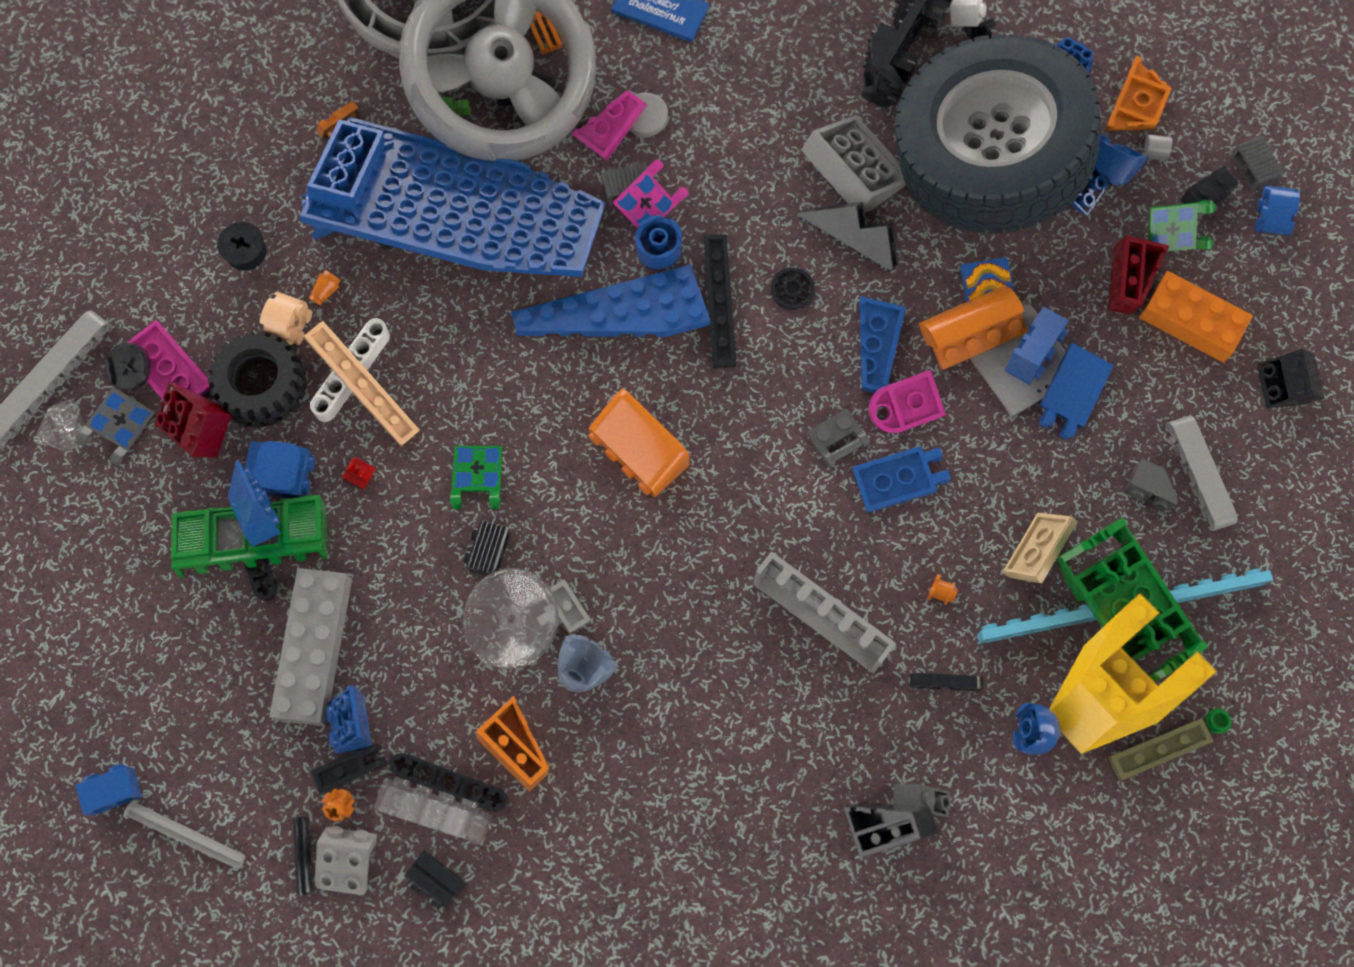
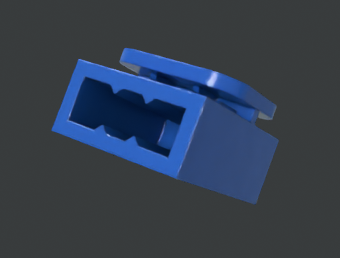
(281, 468)

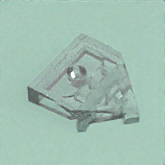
(60, 426)

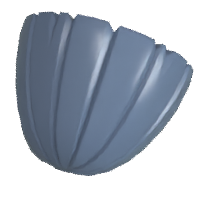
(583, 664)

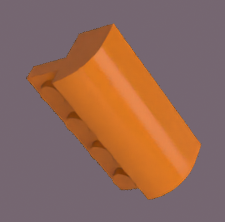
(974, 326)

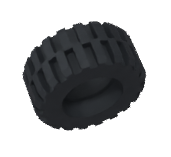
(244, 353)

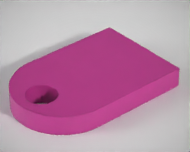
(908, 403)

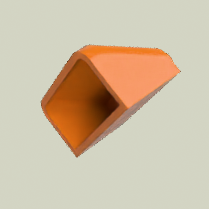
(638, 443)

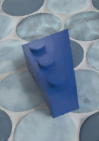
(1037, 346)

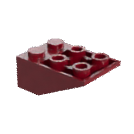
(192, 421)

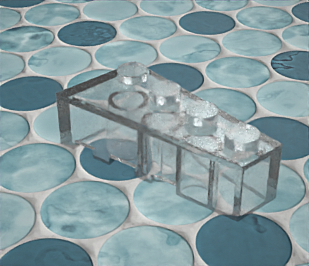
(433, 811)

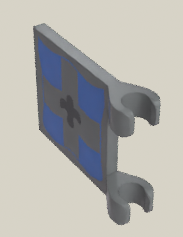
(118, 421)

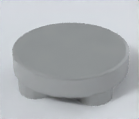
(653, 118)

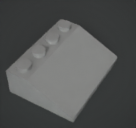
(854, 162)

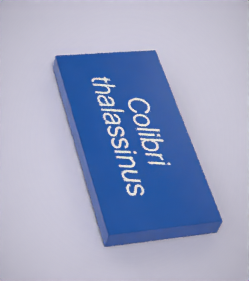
(673, 17)

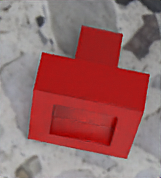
(358, 473)

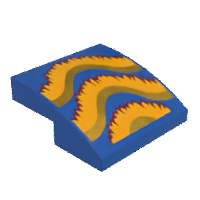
(985, 276)

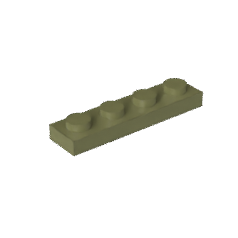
(1160, 749)

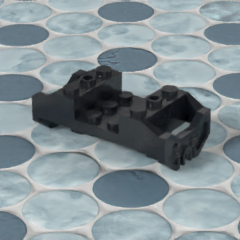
(887, 54)

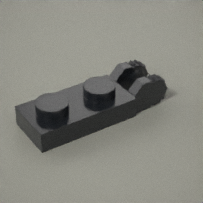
(346, 769)

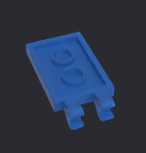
(1074, 390)
(898, 478)

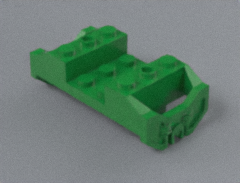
(1116, 581)

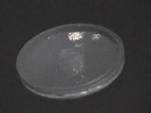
(510, 618)

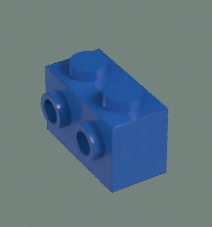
(108, 790)

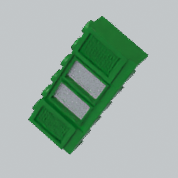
(216, 537)

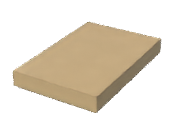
(1040, 547)

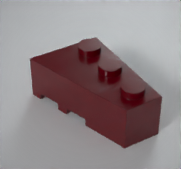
(1133, 272)

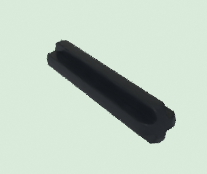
(302, 855)

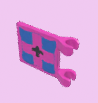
(647, 197)

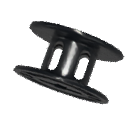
(240, 235)

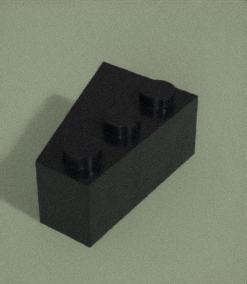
(887, 825)

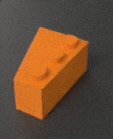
(512, 744)

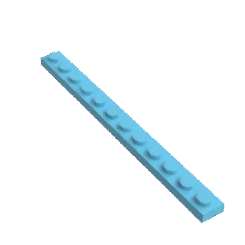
(1066, 618)

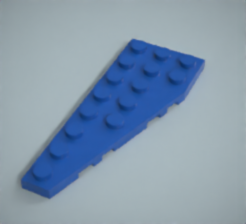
(647, 305)

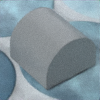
(1158, 147)

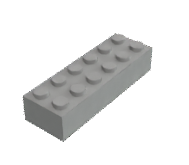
(311, 647)

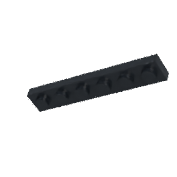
(719, 301)

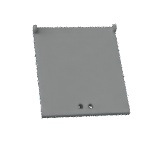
(1010, 390)

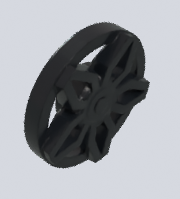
(792, 288)

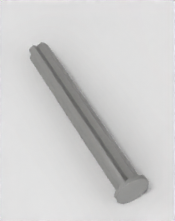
(183, 834)

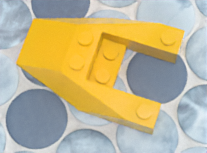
(1111, 694)

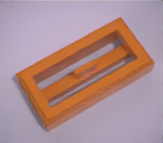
(551, 47)

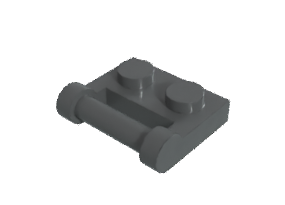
(832, 432)

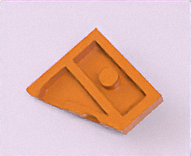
(327, 127)

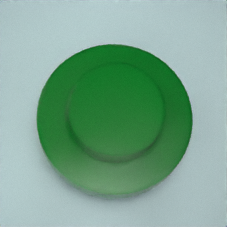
(1218, 721)

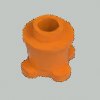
(942, 590)

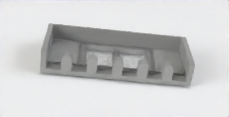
(823, 612)

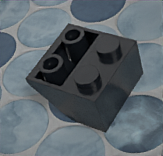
(1290, 380)

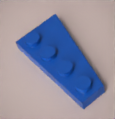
(878, 341)

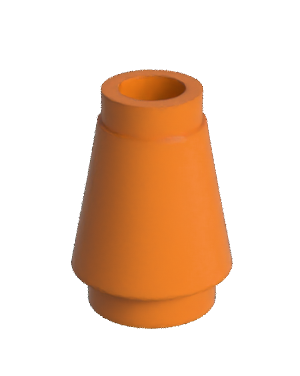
(324, 287)

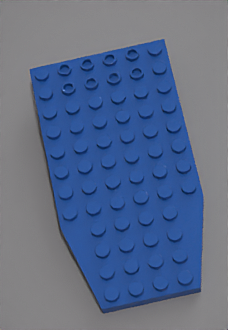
(448, 204)

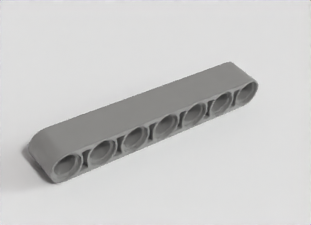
(49, 373)

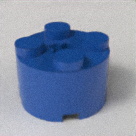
(1277, 210)
(658, 242)

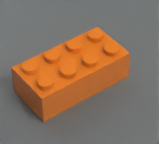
(1196, 316)

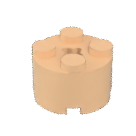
(285, 318)

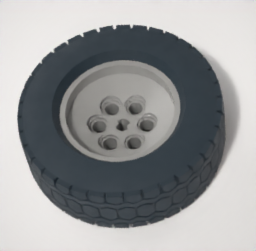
(1025, 114)

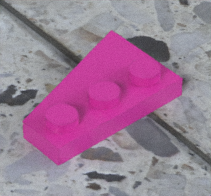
(611, 126)

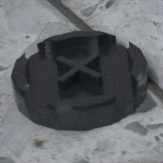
(128, 366)

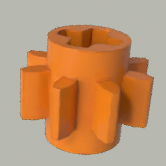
(338, 804)

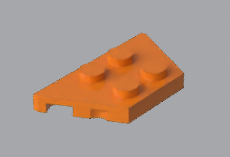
(1139, 100)

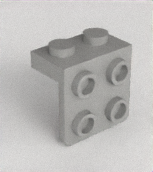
(343, 860)

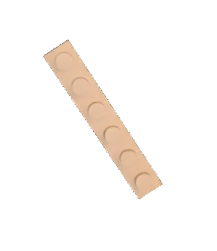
(361, 383)

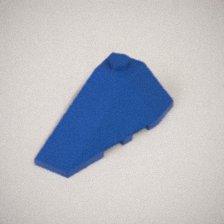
(1118, 161)

